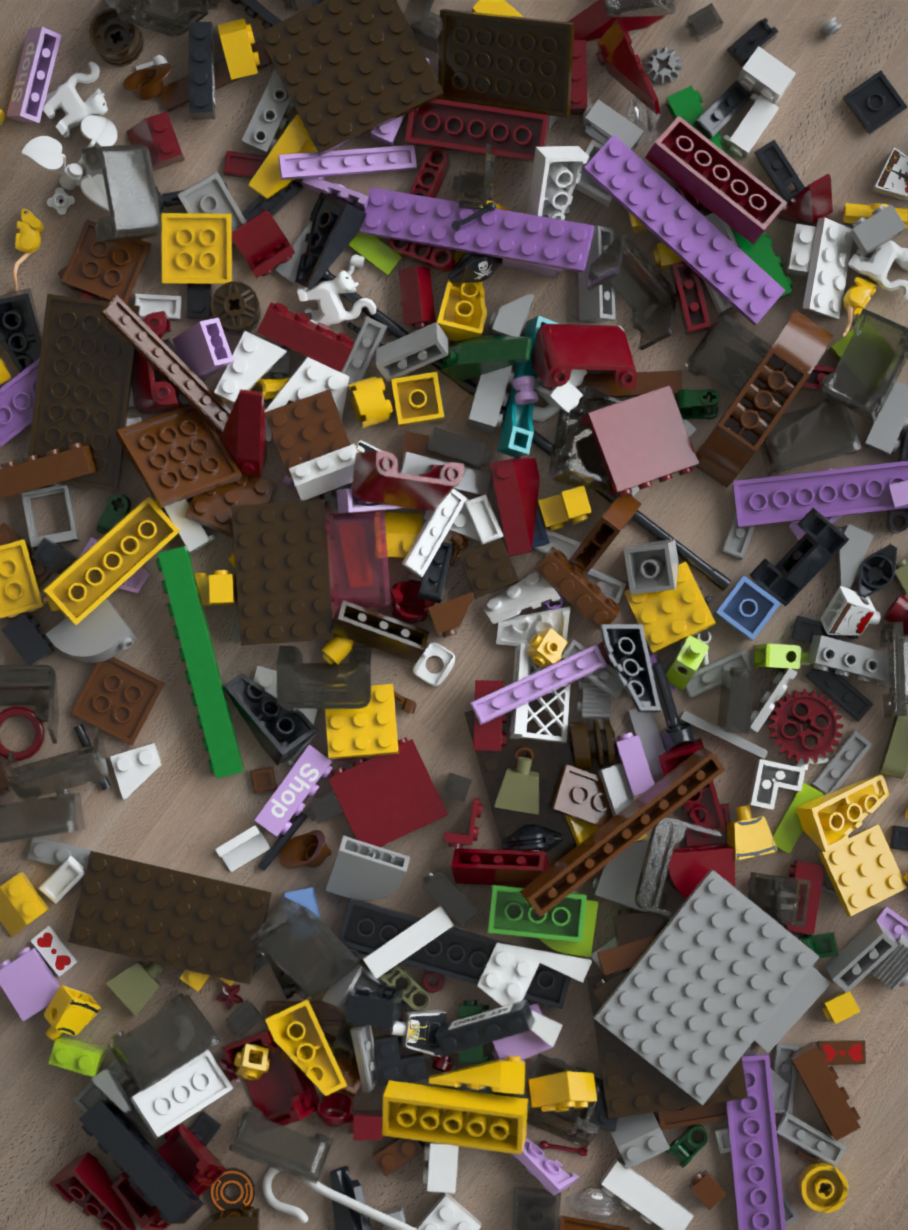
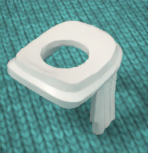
(446, 655)

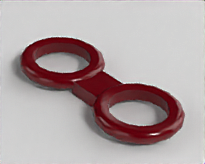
(38, 727)

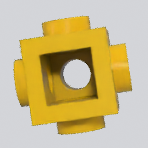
(546, 647)
(252, 1061)

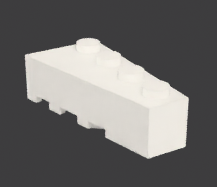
(554, 179)

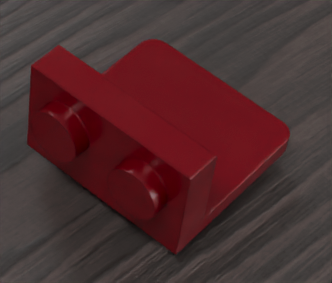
(262, 244)
(456, 840)

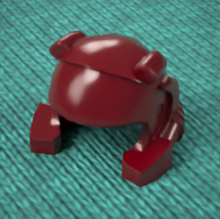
(406, 604)

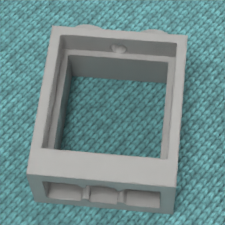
(602, 122)
(58, 538)

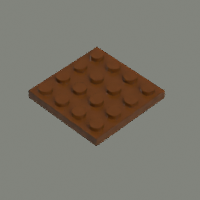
(178, 455)

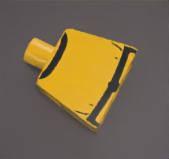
(749, 835)
(69, 1012)

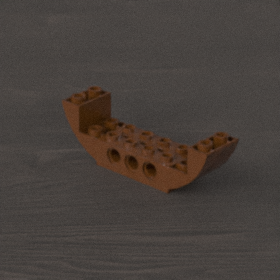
(763, 399)

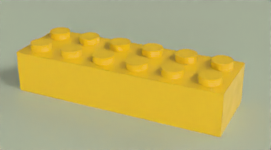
(111, 561)
(455, 1117)

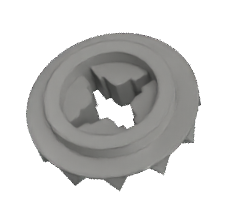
(666, 75)

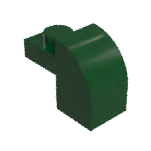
(822, 944)

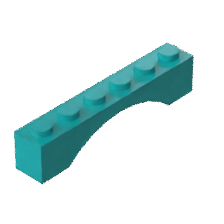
(518, 420)

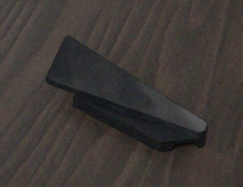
(345, 1217)

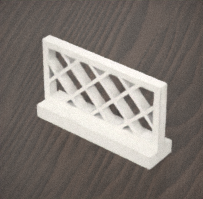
(518, 716)

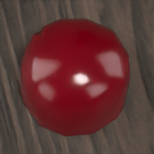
(335, 1109)

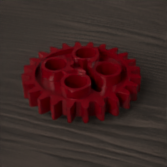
(815, 708)

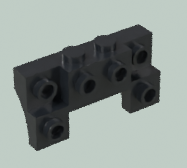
(803, 560)

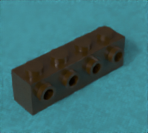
(379, 631)

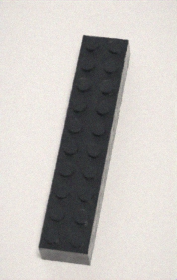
(452, 953)

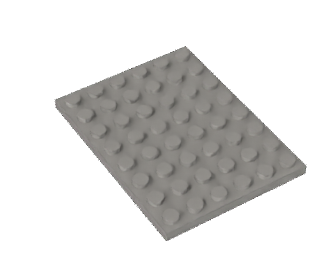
(706, 986)

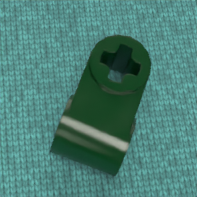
(694, 403)
(111, 515)
(687, 1145)

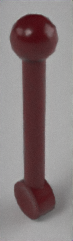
(581, 1151)

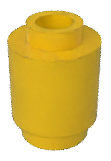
(337, 649)

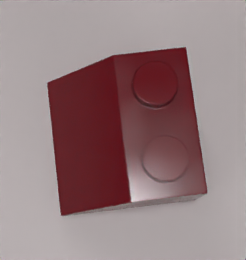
(159, 138)

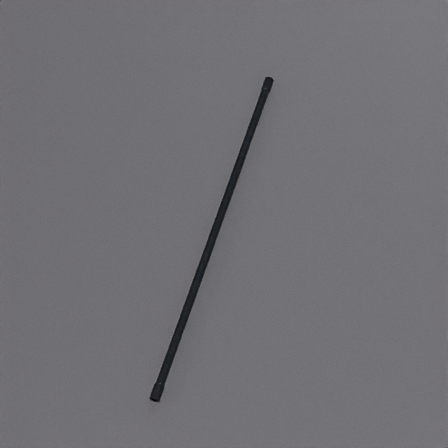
(711, 573)

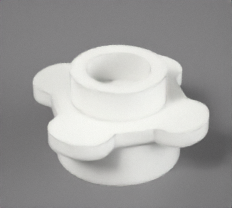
(61, 207)

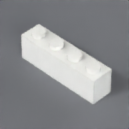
(644, 1197)

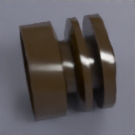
(107, 29)
(240, 320)
(592, 744)

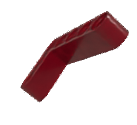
(439, 172)

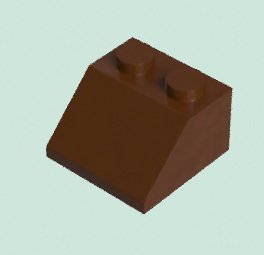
(450, 614)

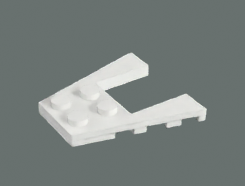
(309, 380)
(511, 972)

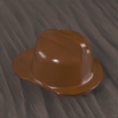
(147, 82)
(305, 850)

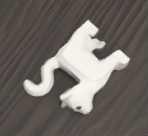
(72, 104)
(879, 264)
(330, 306)

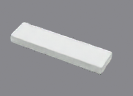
(433, 534)
(408, 942)

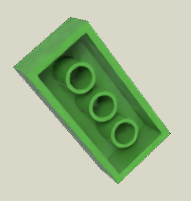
(514, 916)

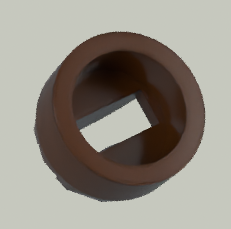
(520, 750)

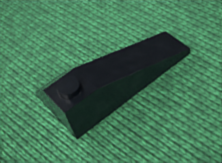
(331, 232)
(20, 328)
(631, 659)
(276, 728)

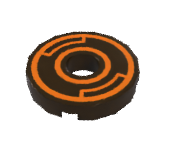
(235, 1177)

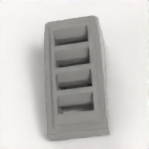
(111, 1087)

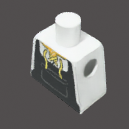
(419, 1030)

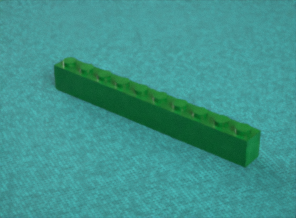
(688, 106)
(201, 662)

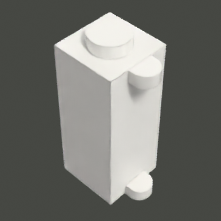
(751, 126)
(190, 531)

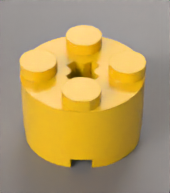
(369, 401)
(835, 1183)

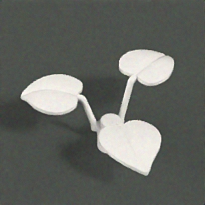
(47, 154)

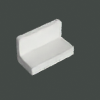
(243, 848)

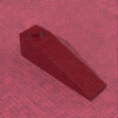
(594, 22)
(625, 66)
(810, 204)
(246, 433)
(517, 498)
(704, 805)
(90, 1187)

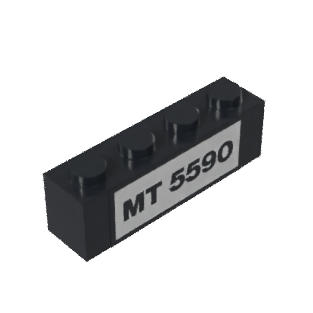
(201, 70)
(485, 1027)

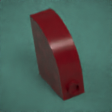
(691, 864)

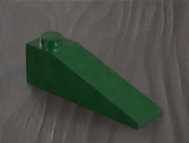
(484, 355)

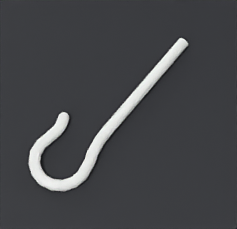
(329, 1193)

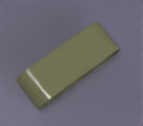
(896, 752)
(413, 987)

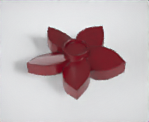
(230, 995)
(229, 1071)

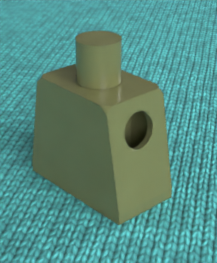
(519, 789)
(136, 985)

